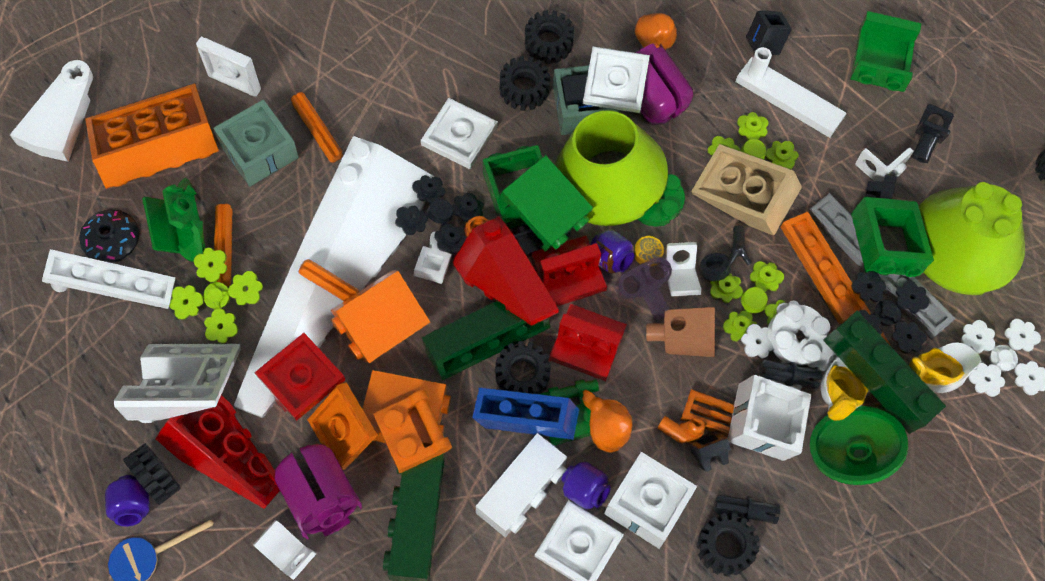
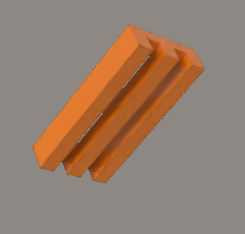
(711, 401)

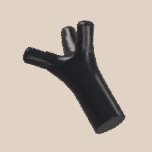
(738, 247)

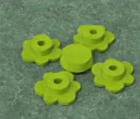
(756, 147)
(216, 295)
(753, 299)

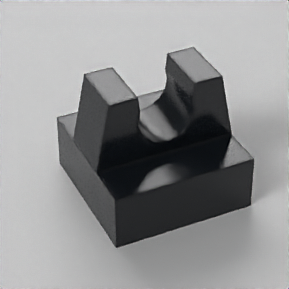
(881, 189)
(709, 446)

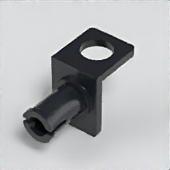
(931, 133)

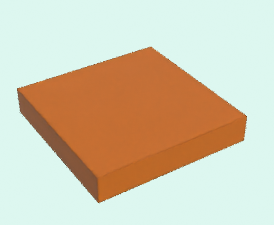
(342, 425)

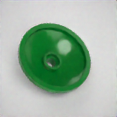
(865, 434)

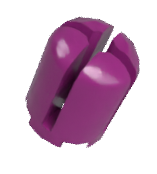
(665, 87)
(339, 498)

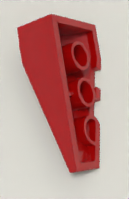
(501, 269)
(221, 450)

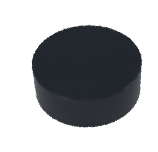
(715, 267)

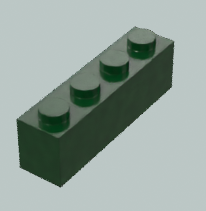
(477, 338)
(884, 373)
(415, 522)

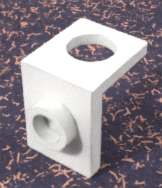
(895, 169)
(684, 276)
(284, 549)

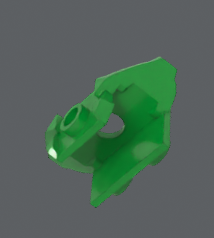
(175, 221)

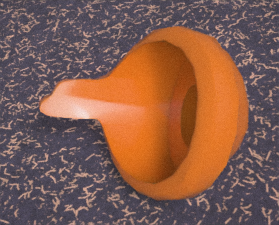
(656, 29)
(609, 422)

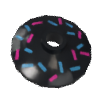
(111, 246)

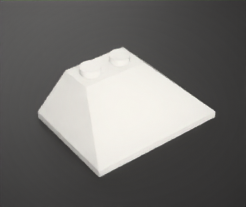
(177, 380)

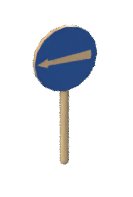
(137, 558)

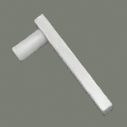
(789, 95)
(107, 279)

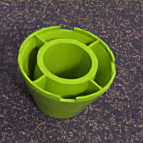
(619, 189)

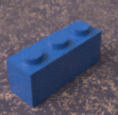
(526, 413)

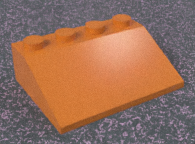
(150, 136)

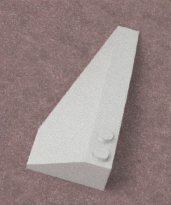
(349, 238)

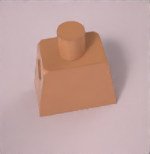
(686, 331)

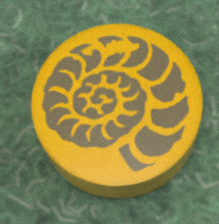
(648, 248)

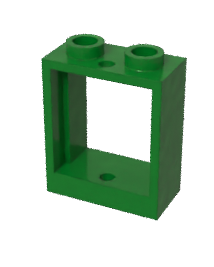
(505, 163)
(893, 213)

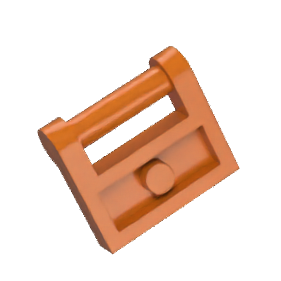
(402, 436)

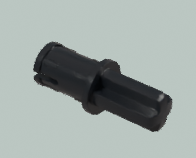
(790, 374)
(747, 508)

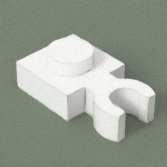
(432, 262)

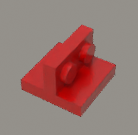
(570, 271)
(587, 342)
(299, 376)

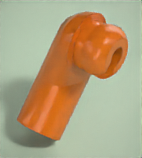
(682, 432)

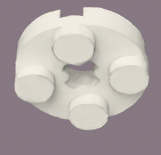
(784, 341)

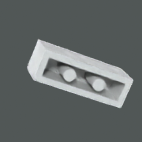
(522, 486)

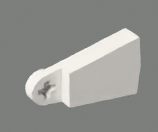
(58, 115)

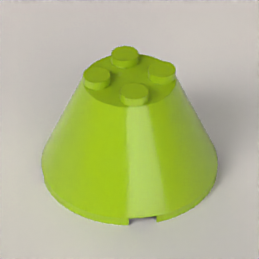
(974, 237)

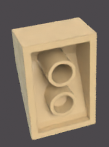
(748, 188)

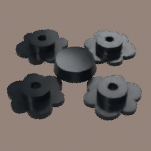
(440, 212)
(888, 313)

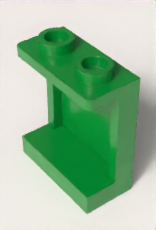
(885, 51)
(547, 203)

